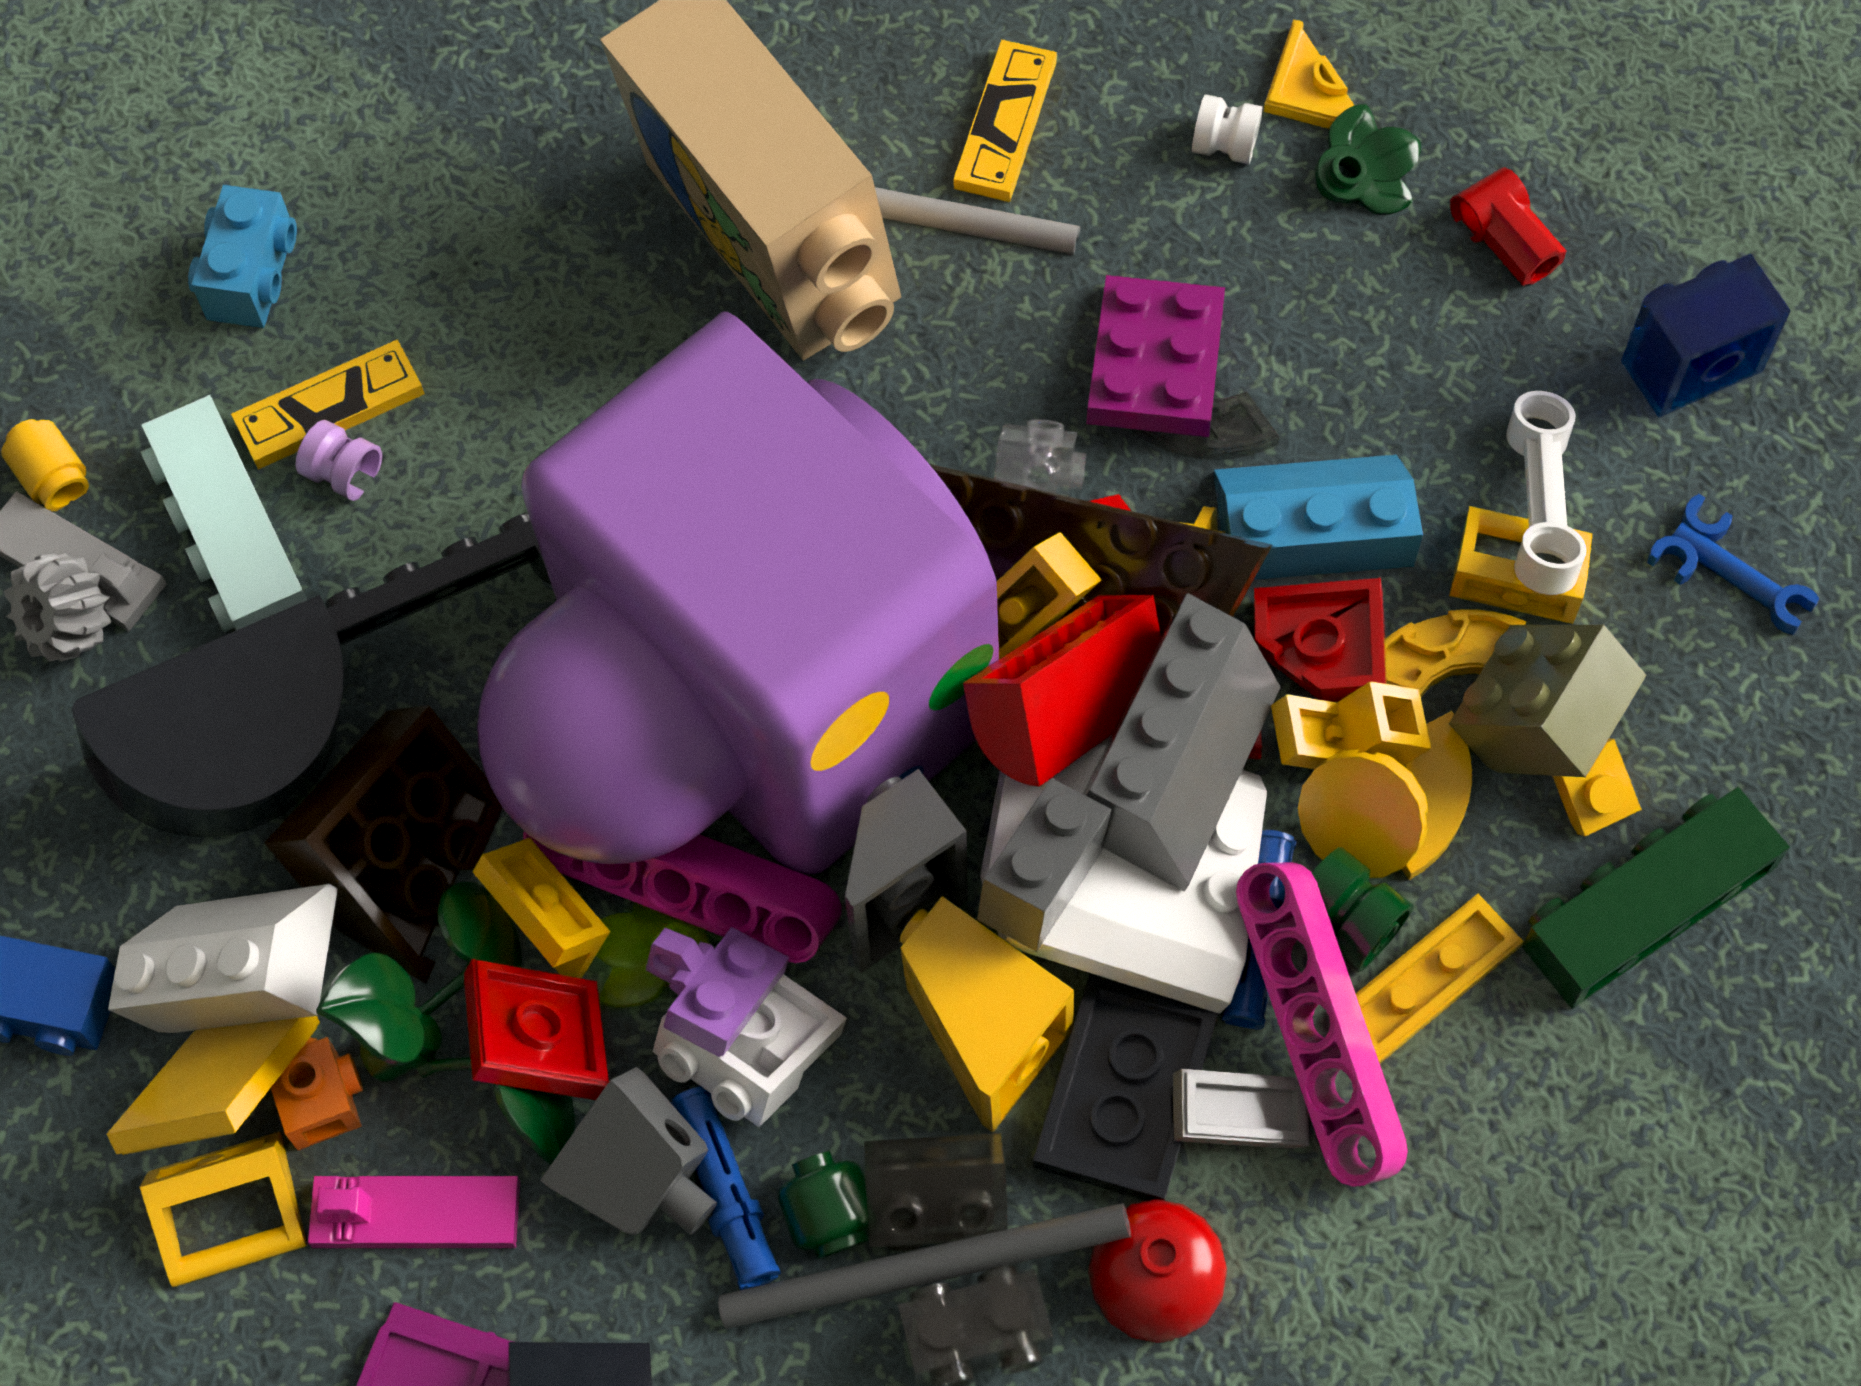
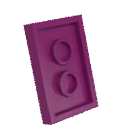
(1156, 356)

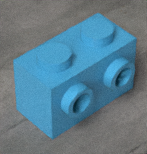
(242, 256)

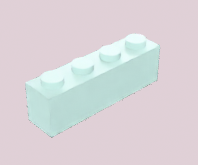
(223, 515)

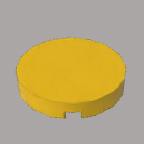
(1365, 807)

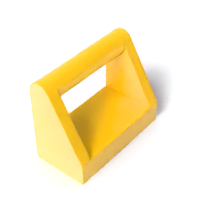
(1494, 579)
(213, 1174)

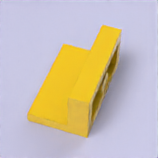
(543, 906)

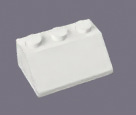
(227, 962)

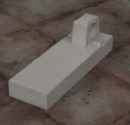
(33, 531)

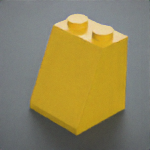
(985, 1006)

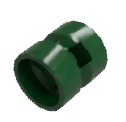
(1360, 913)

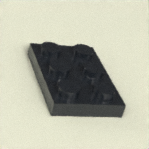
(1115, 1089)

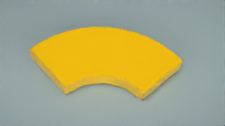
(1444, 644)
(1447, 783)

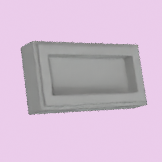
(1239, 1109)

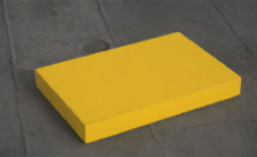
(210, 1084)

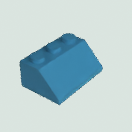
(1324, 514)

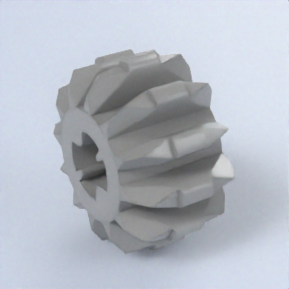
(57, 606)

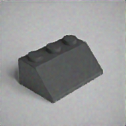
(902, 862)

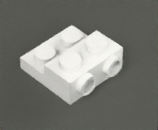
(764, 1059)

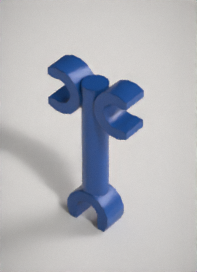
(1696, 543)

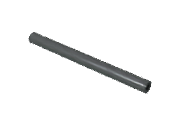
(924, 1266)

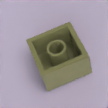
(1548, 699)

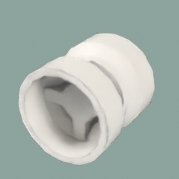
(1226, 129)

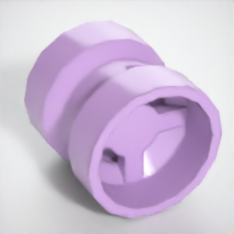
(334, 457)

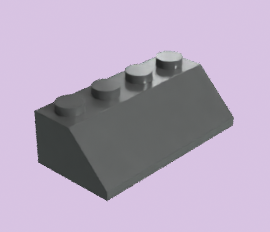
(1183, 741)

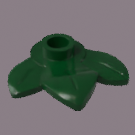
(1374, 158)

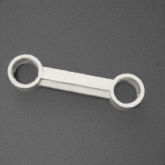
(1545, 494)

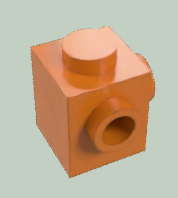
(317, 1094)

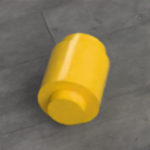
(45, 463)

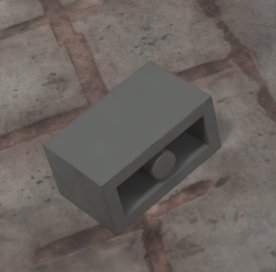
(1043, 864)

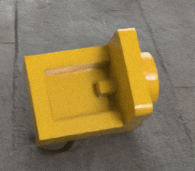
(1600, 797)

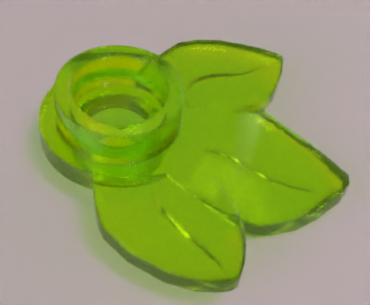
(628, 953)

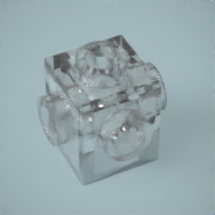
(1040, 457)

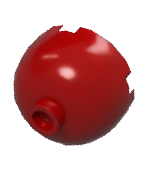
(1161, 1277)

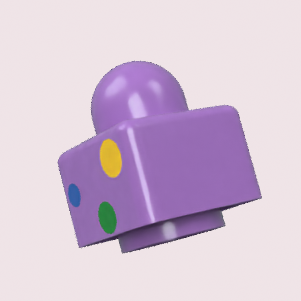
(743, 618)

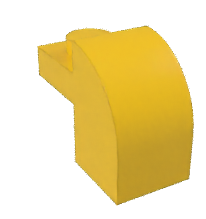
(1369, 719)

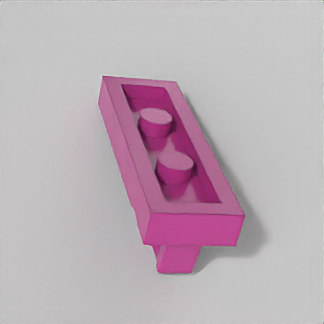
(414, 1212)

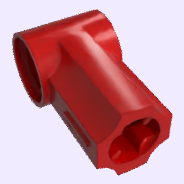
(1501, 215)

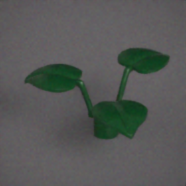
(377, 1001)

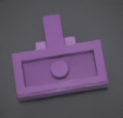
(715, 986)

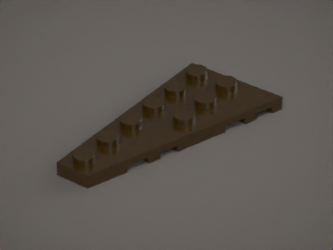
(1123, 547)

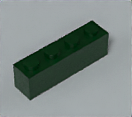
(1652, 896)

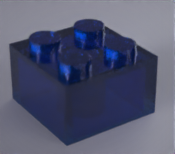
(1704, 334)

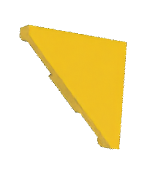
(1306, 83)

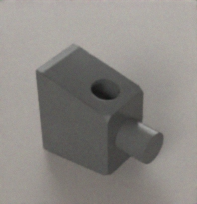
(633, 1160)

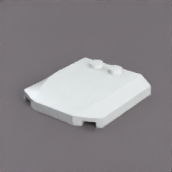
(1138, 925)

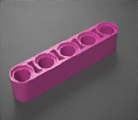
(721, 890)
(1348, 1040)

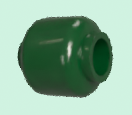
(825, 1205)

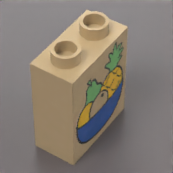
(757, 171)

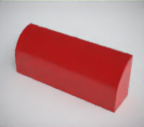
(1062, 687)

